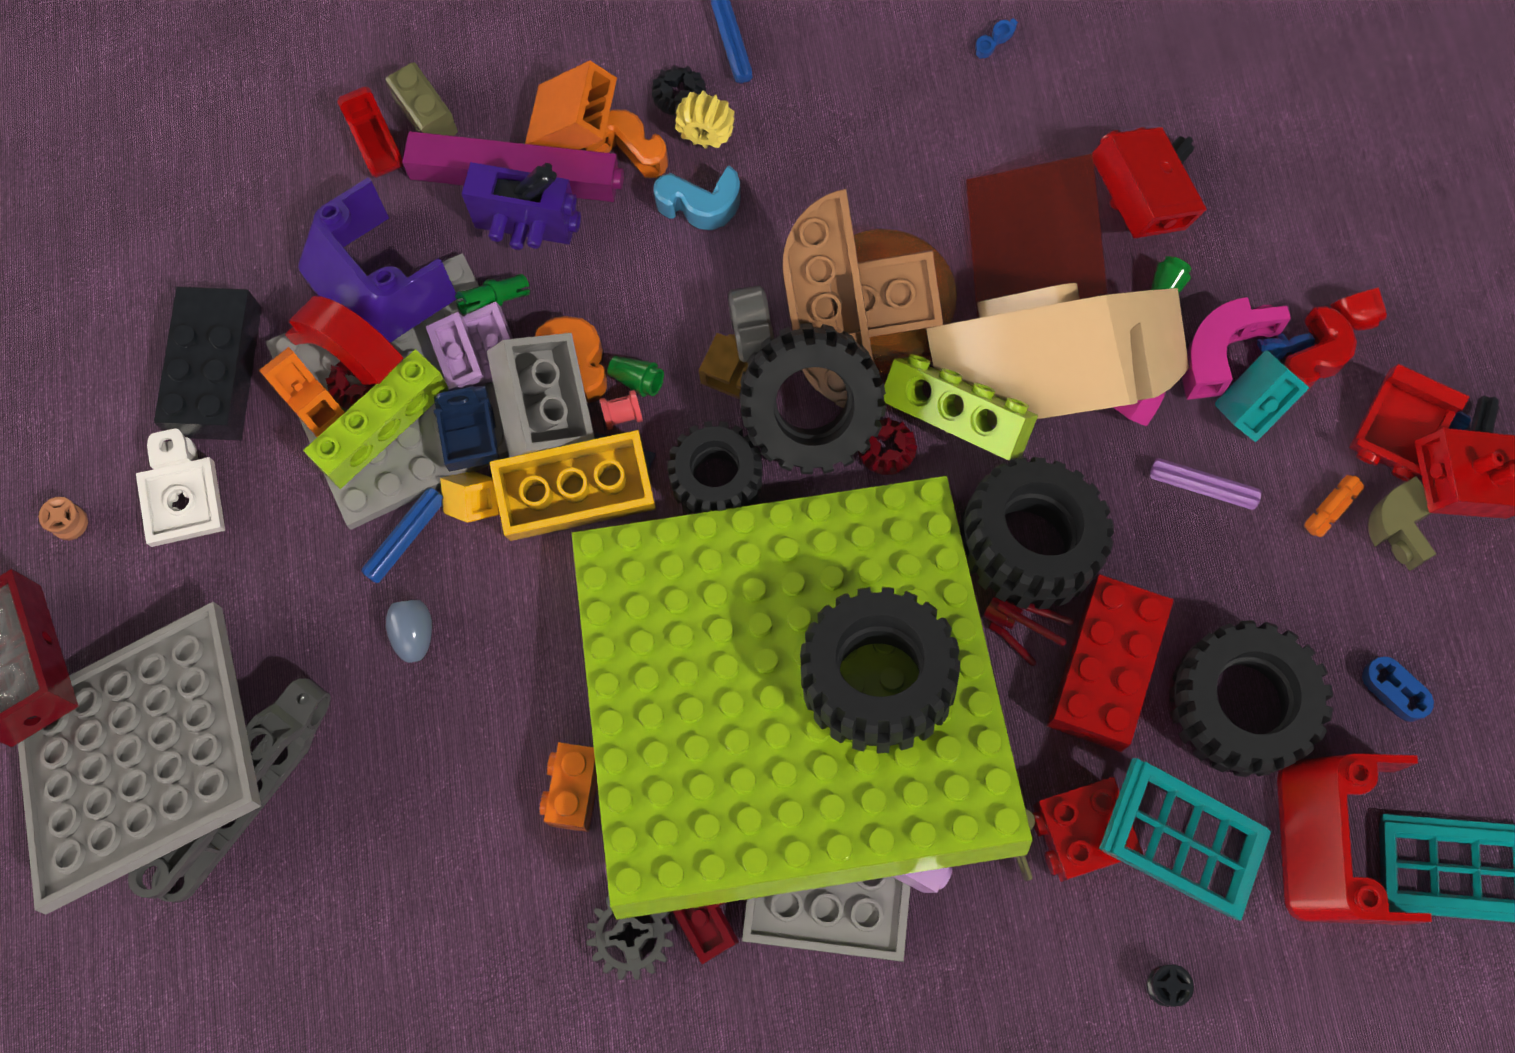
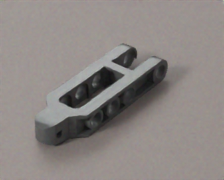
(286, 723)

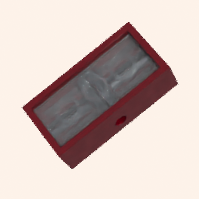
(32, 666)

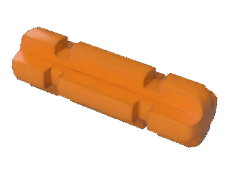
(1334, 505)

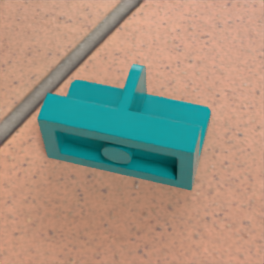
(1261, 396)

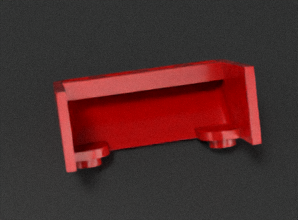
(1318, 843)

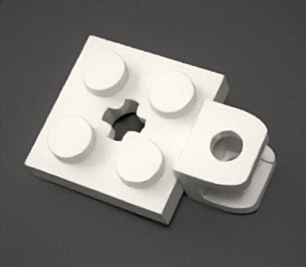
(177, 472)

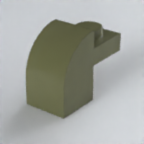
(1396, 521)

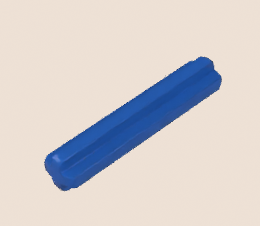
(732, 40)
(402, 535)

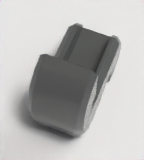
(749, 319)

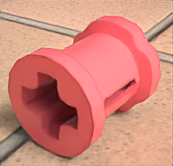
(621, 410)

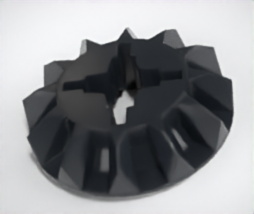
(663, 92)

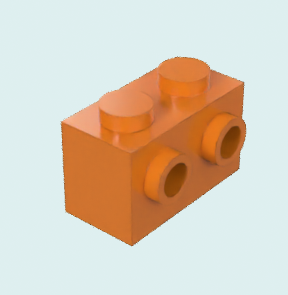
(571, 789)

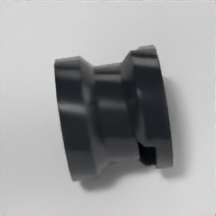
(1178, 985)

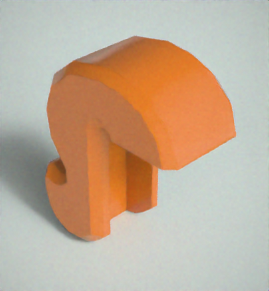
(628, 134)
(587, 349)

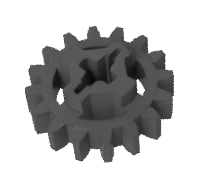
(632, 954)

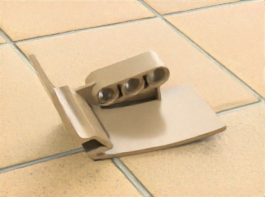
(1067, 350)

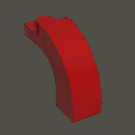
(346, 337)

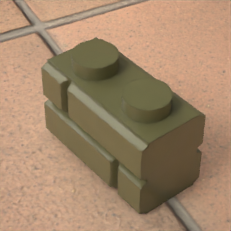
(420, 101)

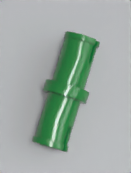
(491, 292)

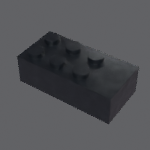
(208, 363)

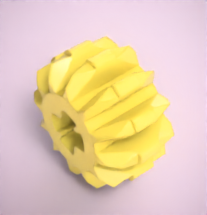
(704, 119)

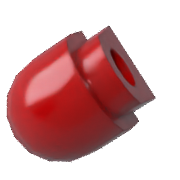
(1362, 309)

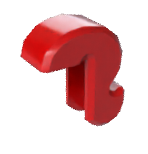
(370, 131)
(1333, 346)

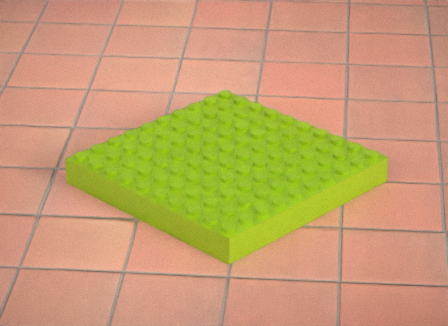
(701, 717)

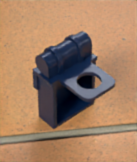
(466, 427)

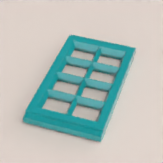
(1127, 809)

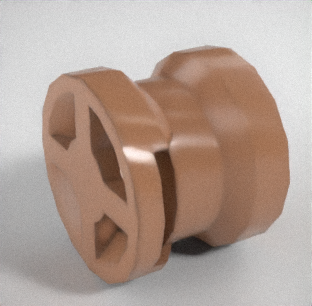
(53, 518)

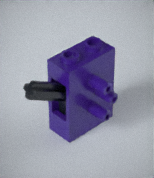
(521, 204)

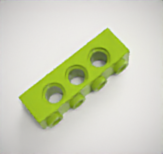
(906, 393)
(376, 419)

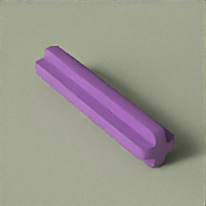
(1205, 483)

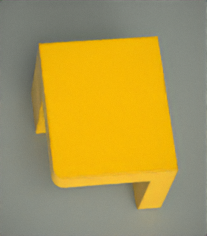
(469, 496)

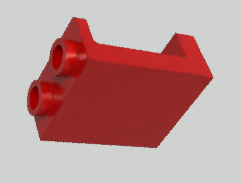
(1403, 412)

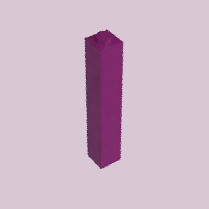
(448, 159)

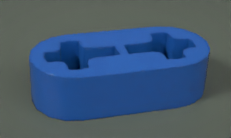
(1398, 689)

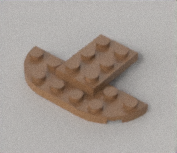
(855, 297)

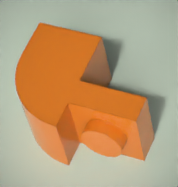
(302, 391)

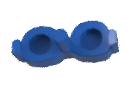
(1001, 33)
(1282, 345)

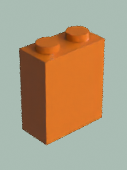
(572, 108)

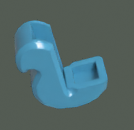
(699, 206)

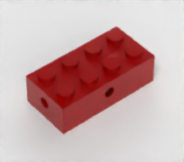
(1110, 663)

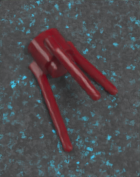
(1008, 615)

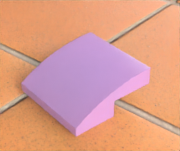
(463, 342)

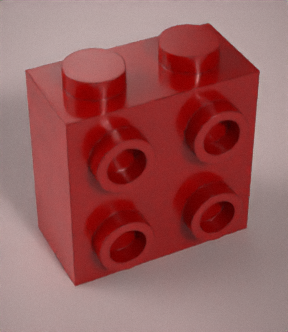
(1076, 826)

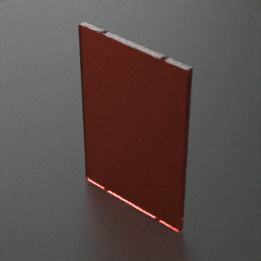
(1037, 229)

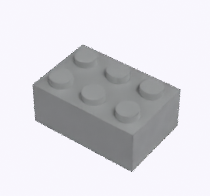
(539, 393)

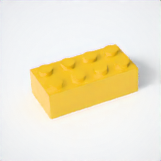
(572, 485)

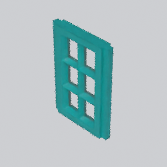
(1449, 831)

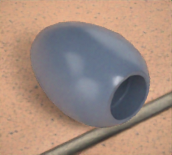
(409, 629)

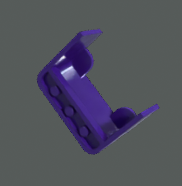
(384, 297)

